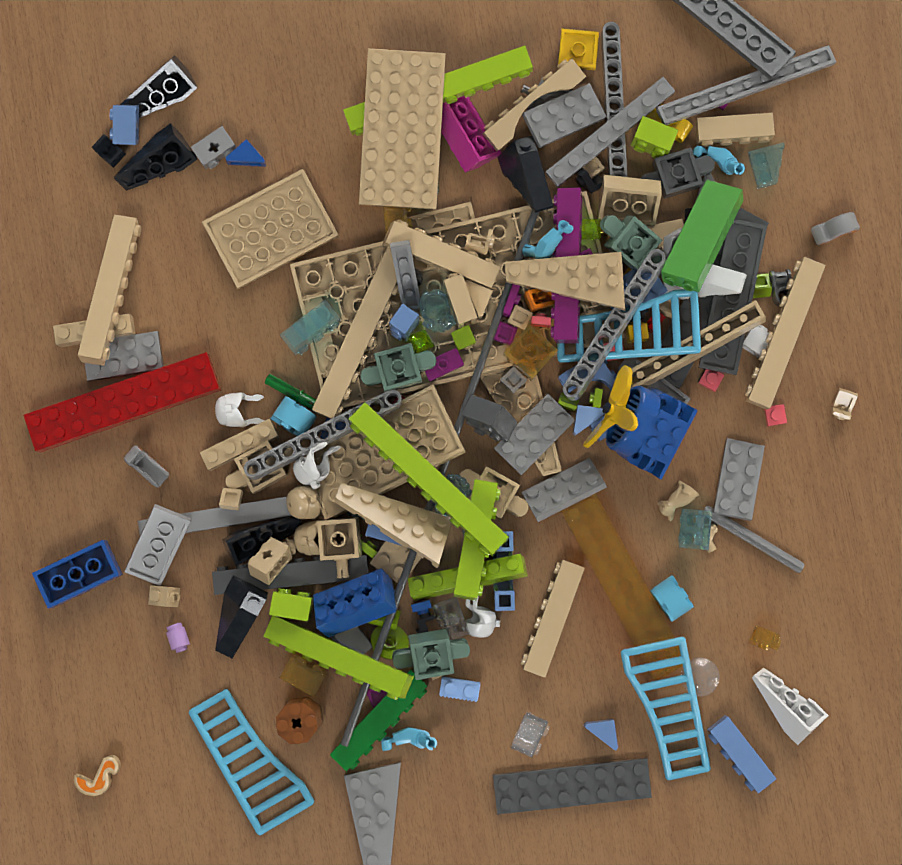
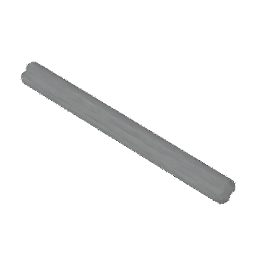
(756, 541)

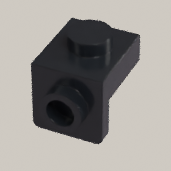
(108, 151)
(585, 181)
(422, 622)

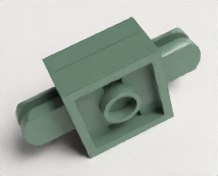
(631, 239)
(398, 367)
(434, 661)

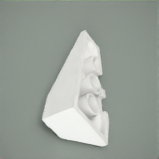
(793, 712)

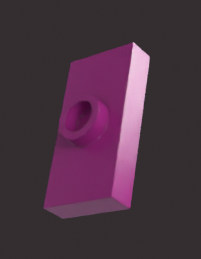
(513, 298)
(445, 364)

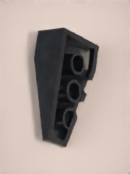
(165, 87)
(159, 156)
(524, 169)
(248, 541)
(238, 612)

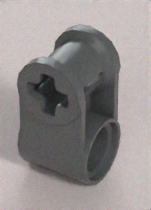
(779, 282)

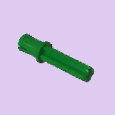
(290, 391)

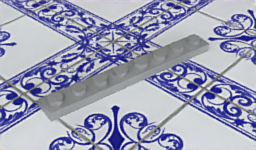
(610, 132)

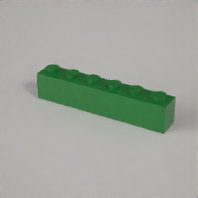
(375, 724)

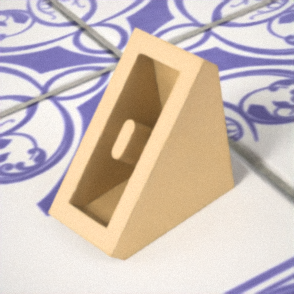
(480, 297)

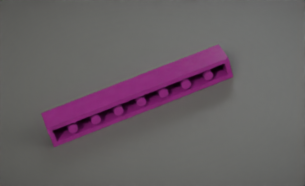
(567, 309)

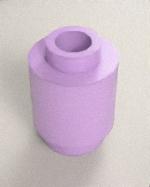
(177, 637)

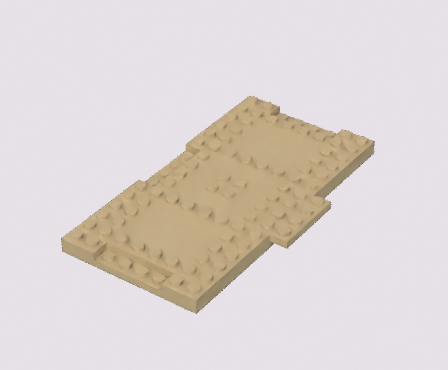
(346, 276)

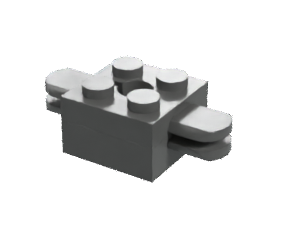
(680, 172)

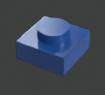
(421, 607)

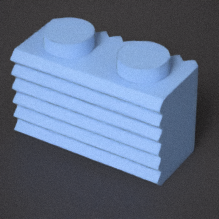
(459, 689)

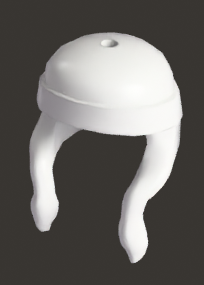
(227, 411)
(308, 472)
(482, 622)

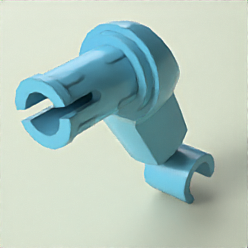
(723, 157)
(548, 243)
(414, 736)

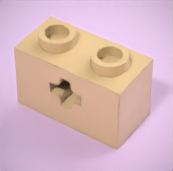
(269, 560)

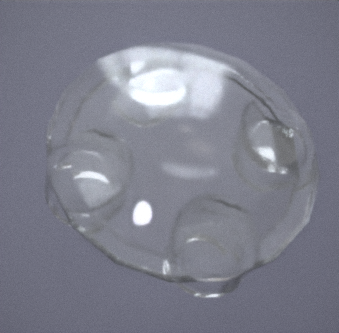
(705, 676)

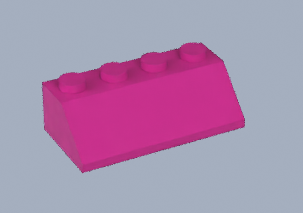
(463, 132)

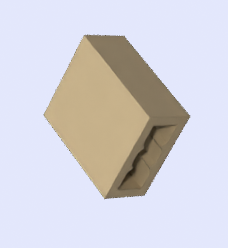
(460, 300)

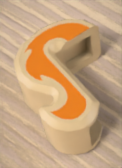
(102, 780)

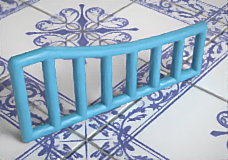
(638, 351)
(649, 705)
(268, 757)

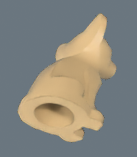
(679, 498)

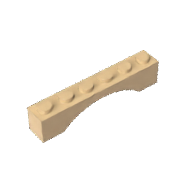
(562, 80)

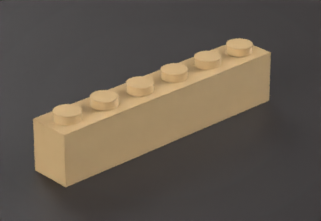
(442, 255)
(553, 618)

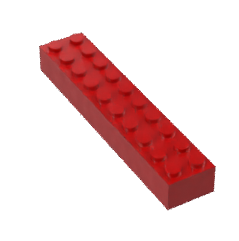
(122, 402)

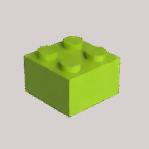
(653, 138)
(291, 606)

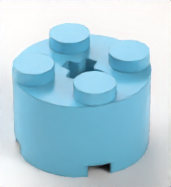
(293, 417)
(671, 598)

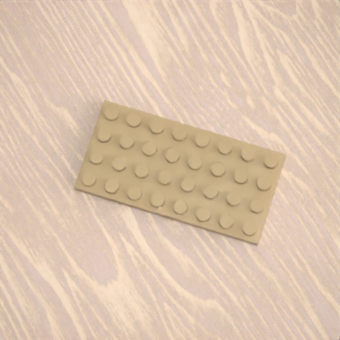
(402, 128)
(419, 421)

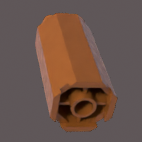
(287, 720)

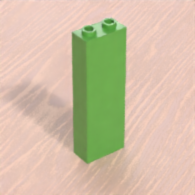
(702, 236)

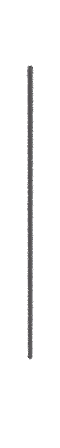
(443, 468)

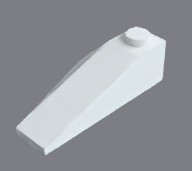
(718, 282)

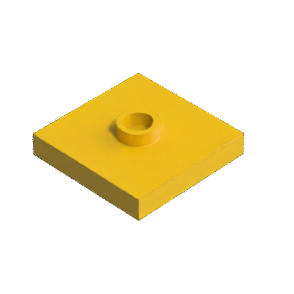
(580, 47)

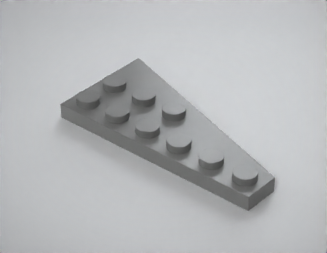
(373, 808)

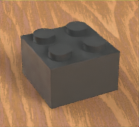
(489, 418)

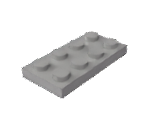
(564, 115)
(129, 356)
(534, 434)
(738, 479)
(564, 489)
(157, 545)

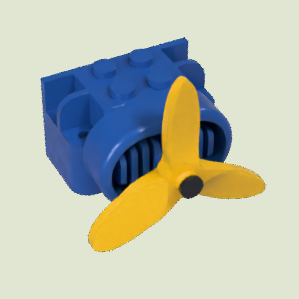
(643, 424)

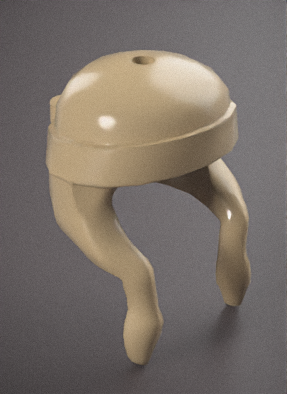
(302, 502)
(304, 538)

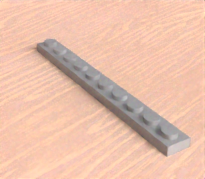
(744, 86)

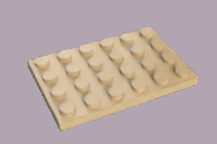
(270, 229)

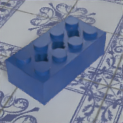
(66, 569)
(354, 603)

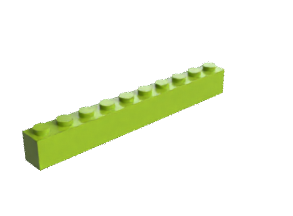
(465, 81)
(428, 479)

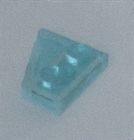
(766, 164)

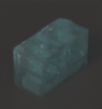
(699, 529)

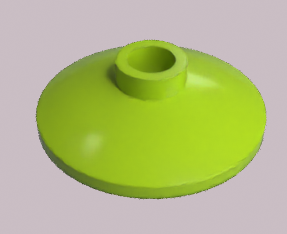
(397, 639)

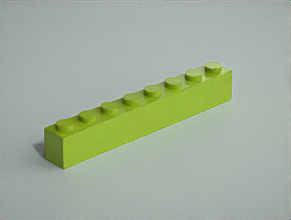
(339, 657)

